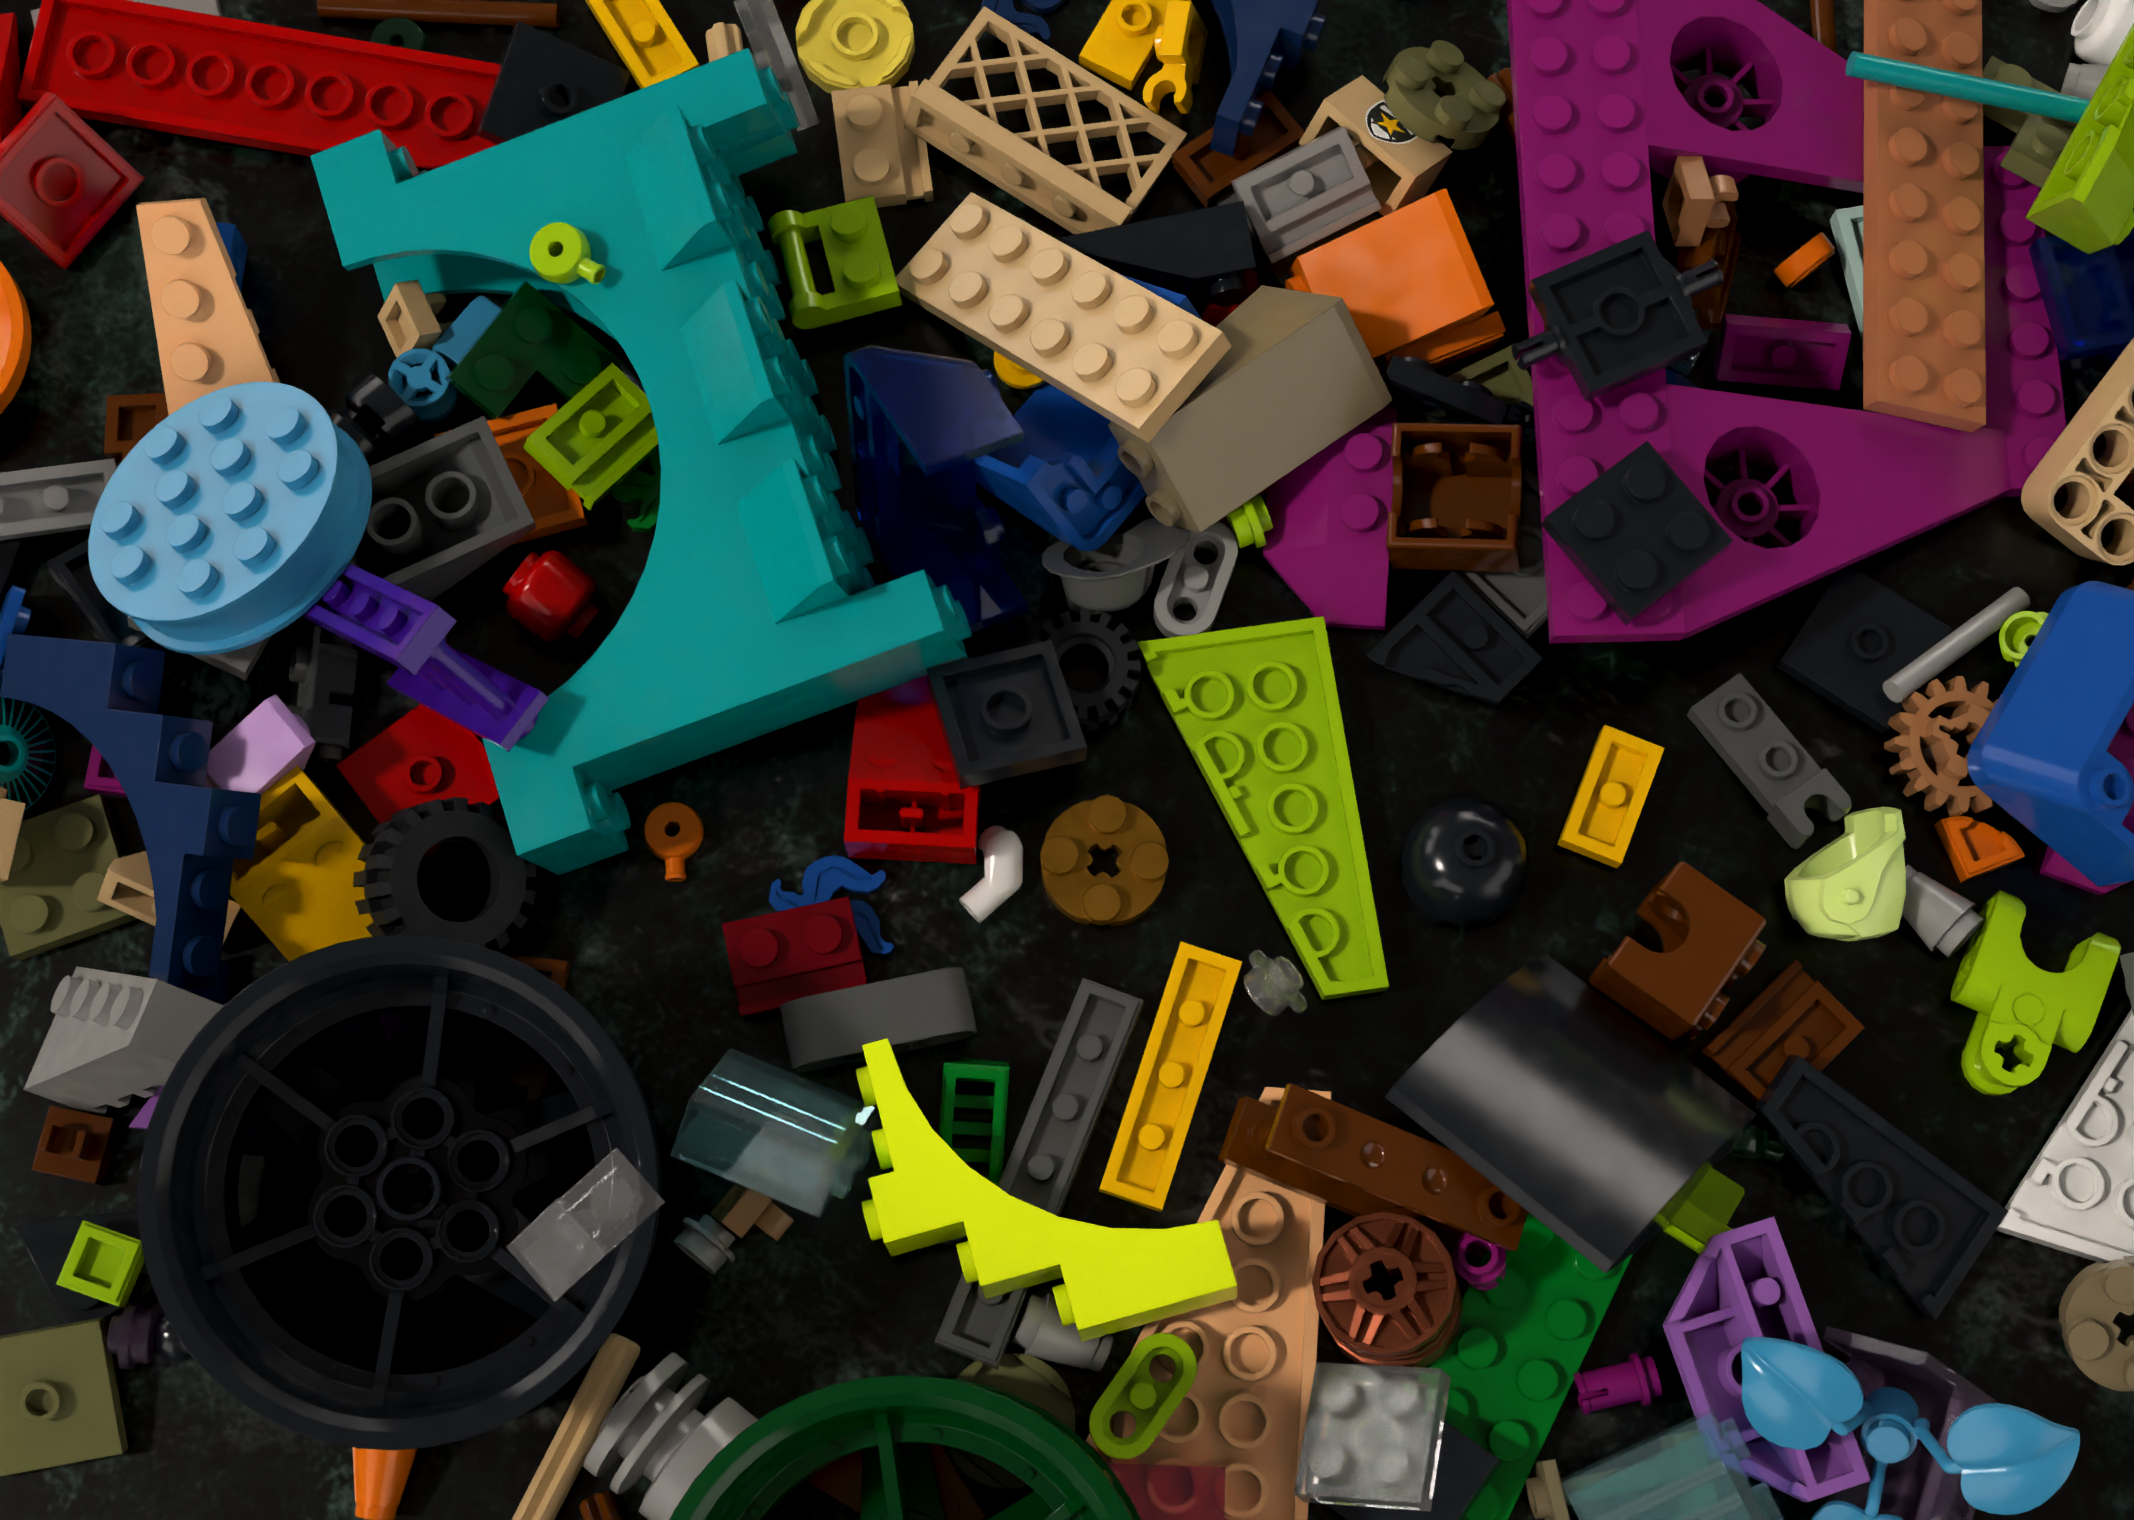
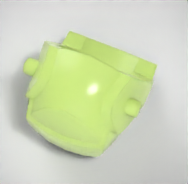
(1855, 882)

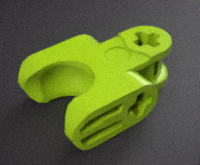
(2022, 1004)

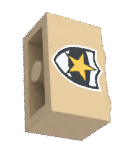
(1394, 158)

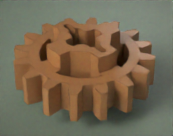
(1926, 746)

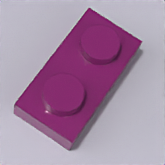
(1782, 352)

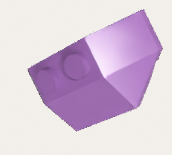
(1739, 1291)

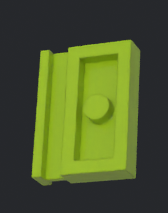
(596, 436)

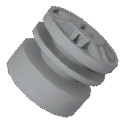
(663, 1436)

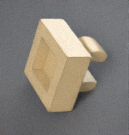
(410, 317)

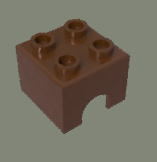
(1456, 497)
(1706, 946)

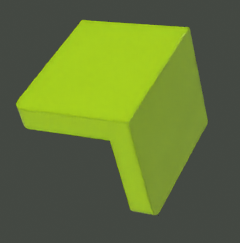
(1706, 1210)

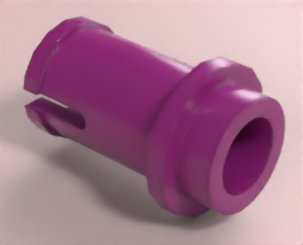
(1479, 1277)
(1618, 1384)

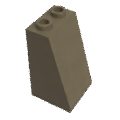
(1264, 409)

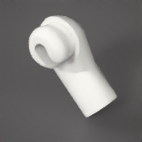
(1002, 872)

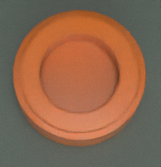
(1805, 260)

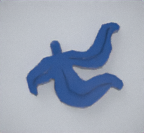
(823, 881)

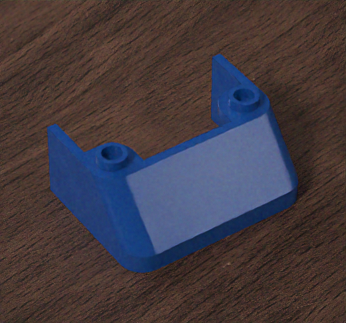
(2051, 732)

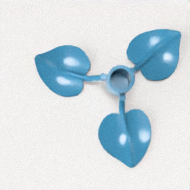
(2003, 1452)

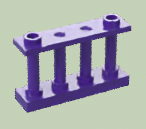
(430, 672)

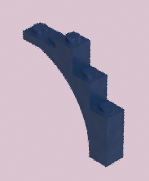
(1259, 42)
(162, 765)

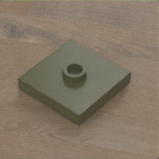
(58, 1397)

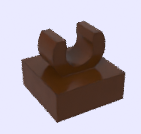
(76, 1145)

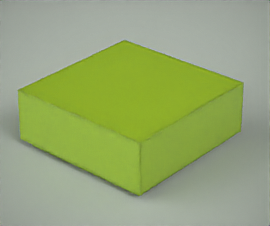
(102, 1264)

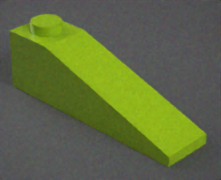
(2092, 182)

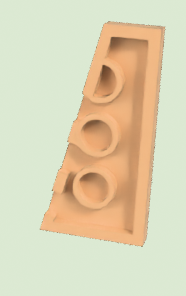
(197, 308)

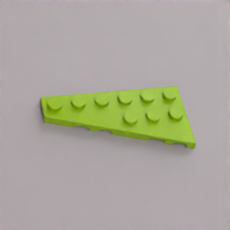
(1275, 753)

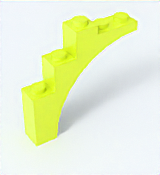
(1109, 1274)

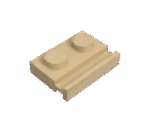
(875, 147)

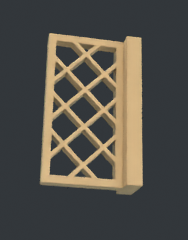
(1011, 158)

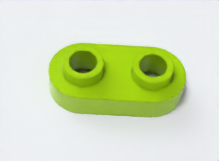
(1143, 1396)

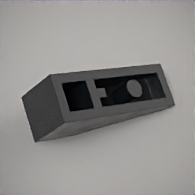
(1190, 253)

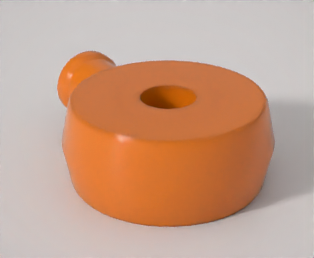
(676, 848)

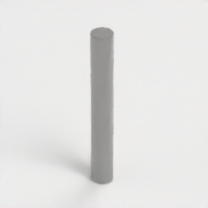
(1955, 645)

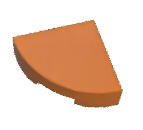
(1976, 846)

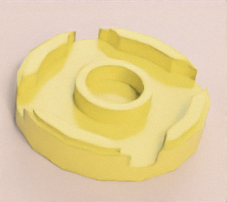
(854, 42)

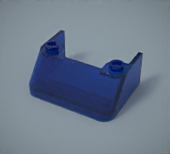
(914, 473)

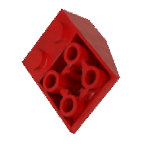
(904, 784)

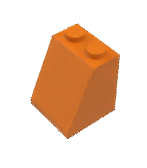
(1400, 275)

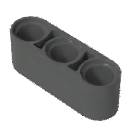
(907, 1010)

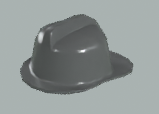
(1118, 570)

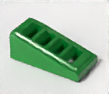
(978, 1071)

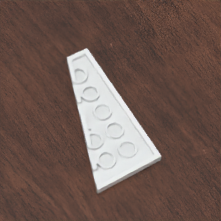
(2083, 1178)

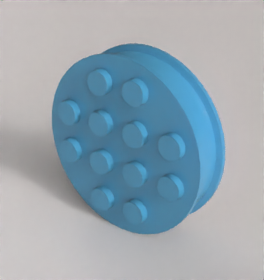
(230, 518)

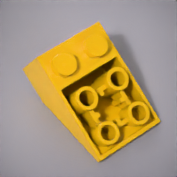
(302, 870)

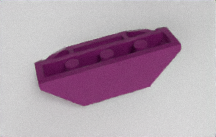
(1334, 526)

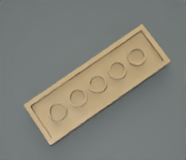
(1062, 316)

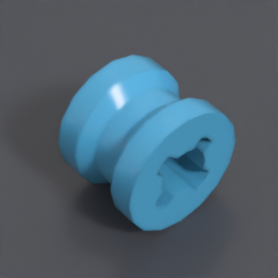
(422, 371)

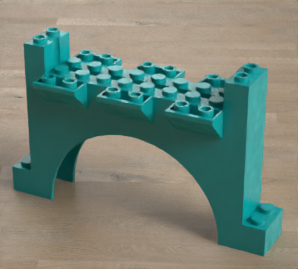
(754, 571)

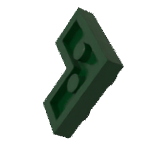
(523, 341)

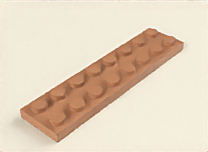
(1924, 221)

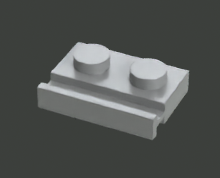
(1306, 194)

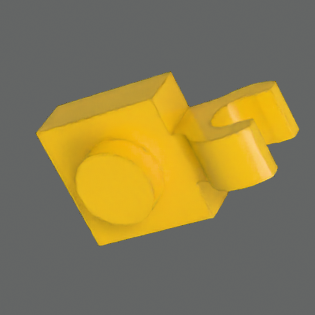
(1181, 49)

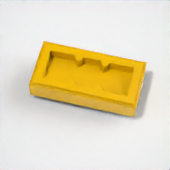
(1124, 40)

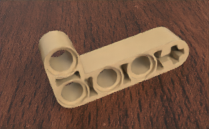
(2089, 481)

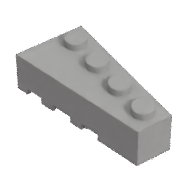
(114, 1038)

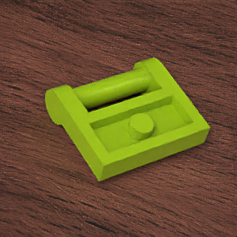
(855, 257)

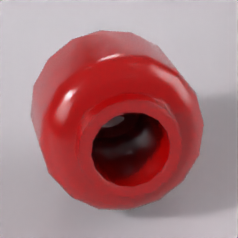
(551, 596)

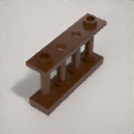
(1367, 1167)

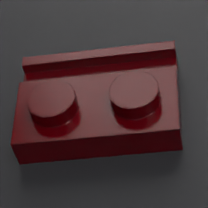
(794, 954)

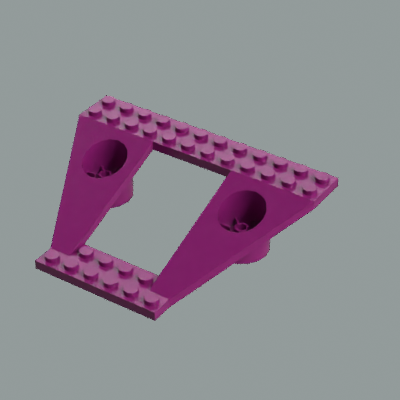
(1591, 111)

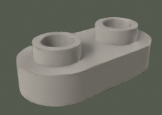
(1195, 583)

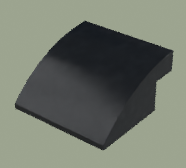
(1572, 1110)

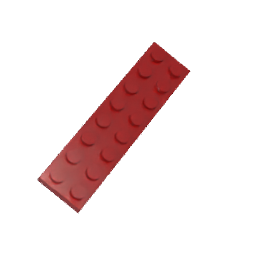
(252, 81)

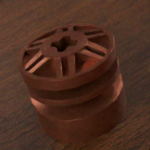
(1394, 1332)

